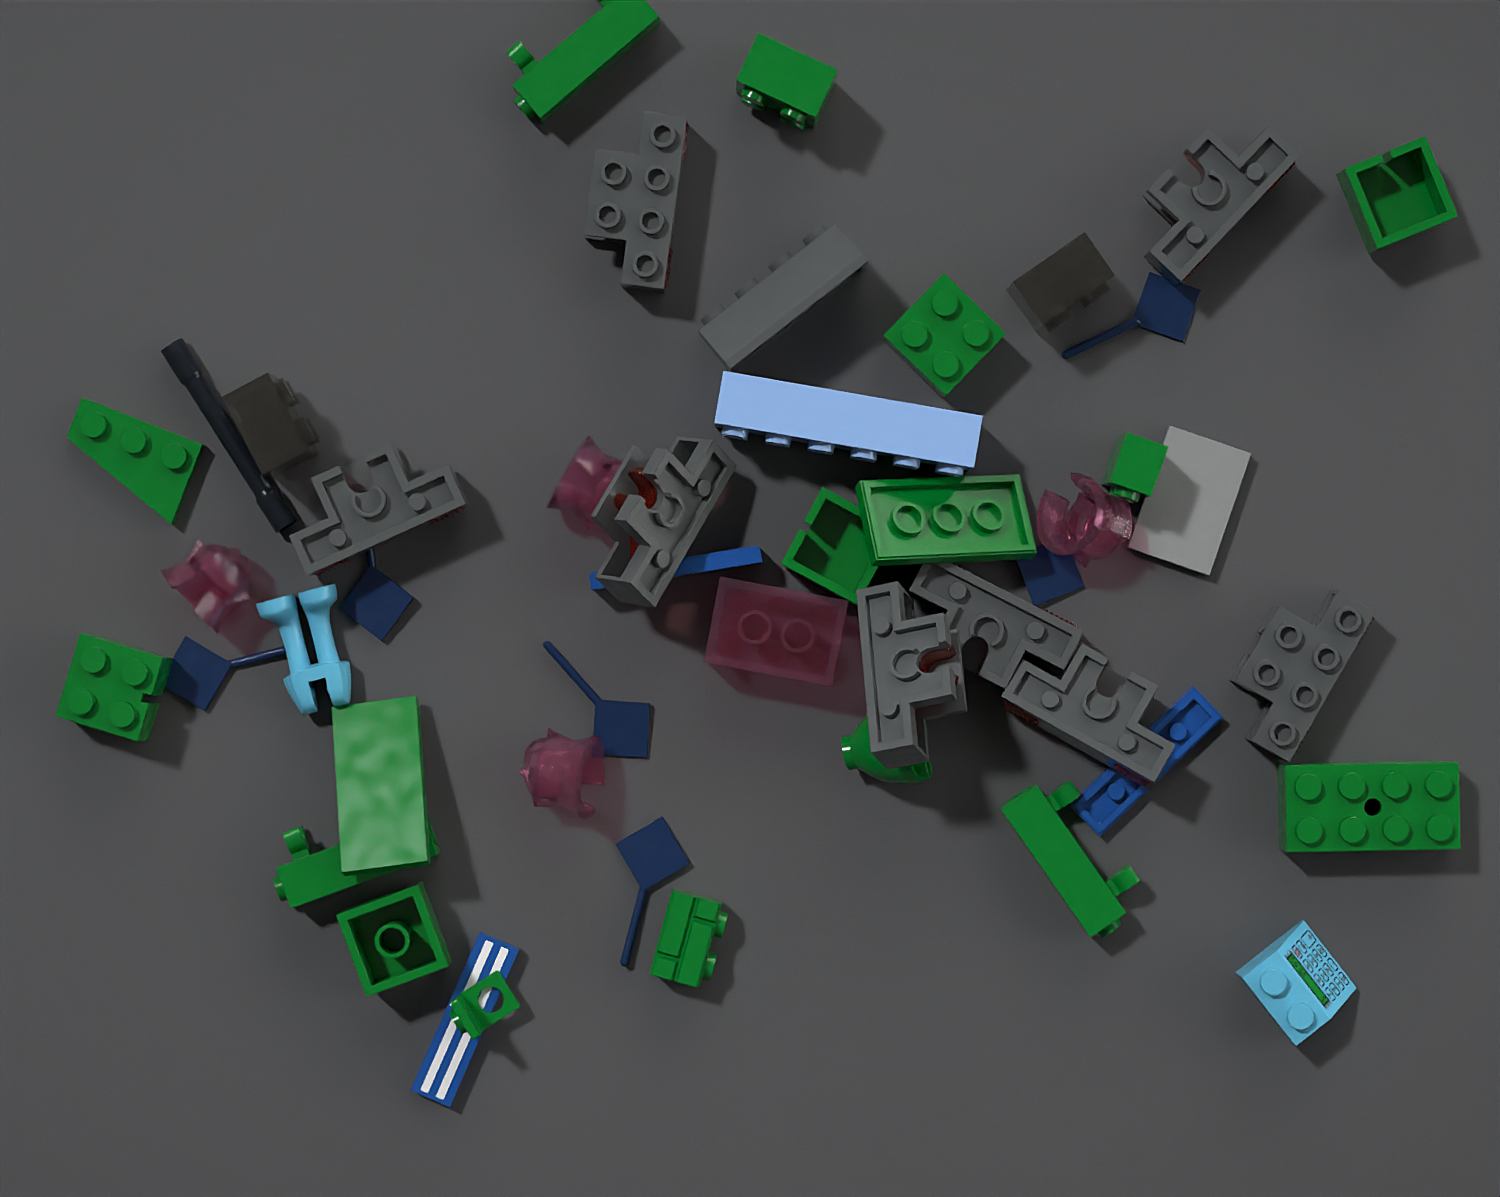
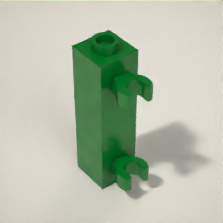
(580, 57)
(1063, 860)
(320, 872)

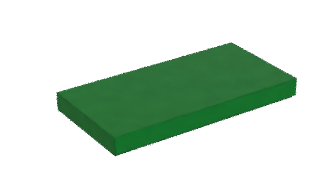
(945, 519)
(380, 786)

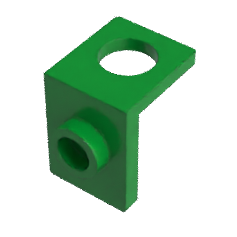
(468, 1013)

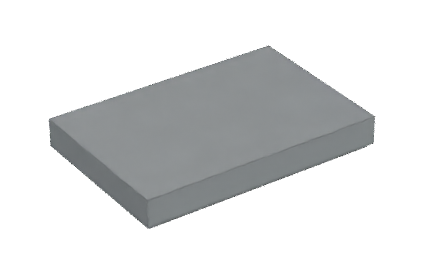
(1190, 501)

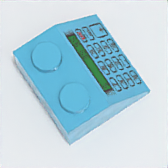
(1297, 982)

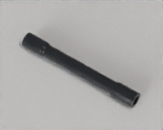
(192, 377)

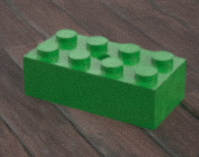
(1326, 801)

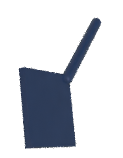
(1160, 309)
(1049, 575)
(376, 600)
(199, 671)
(619, 724)
(651, 857)

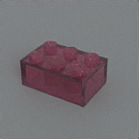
(776, 631)

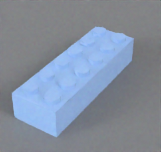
(847, 422)

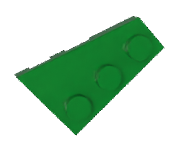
(138, 454)

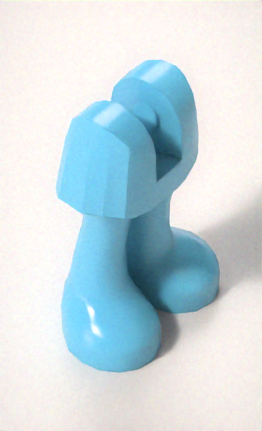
(285, 615)

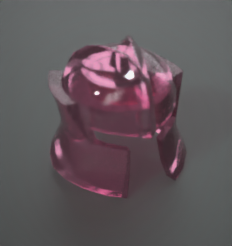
(584, 482)
(1094, 524)
(212, 581)
(557, 768)

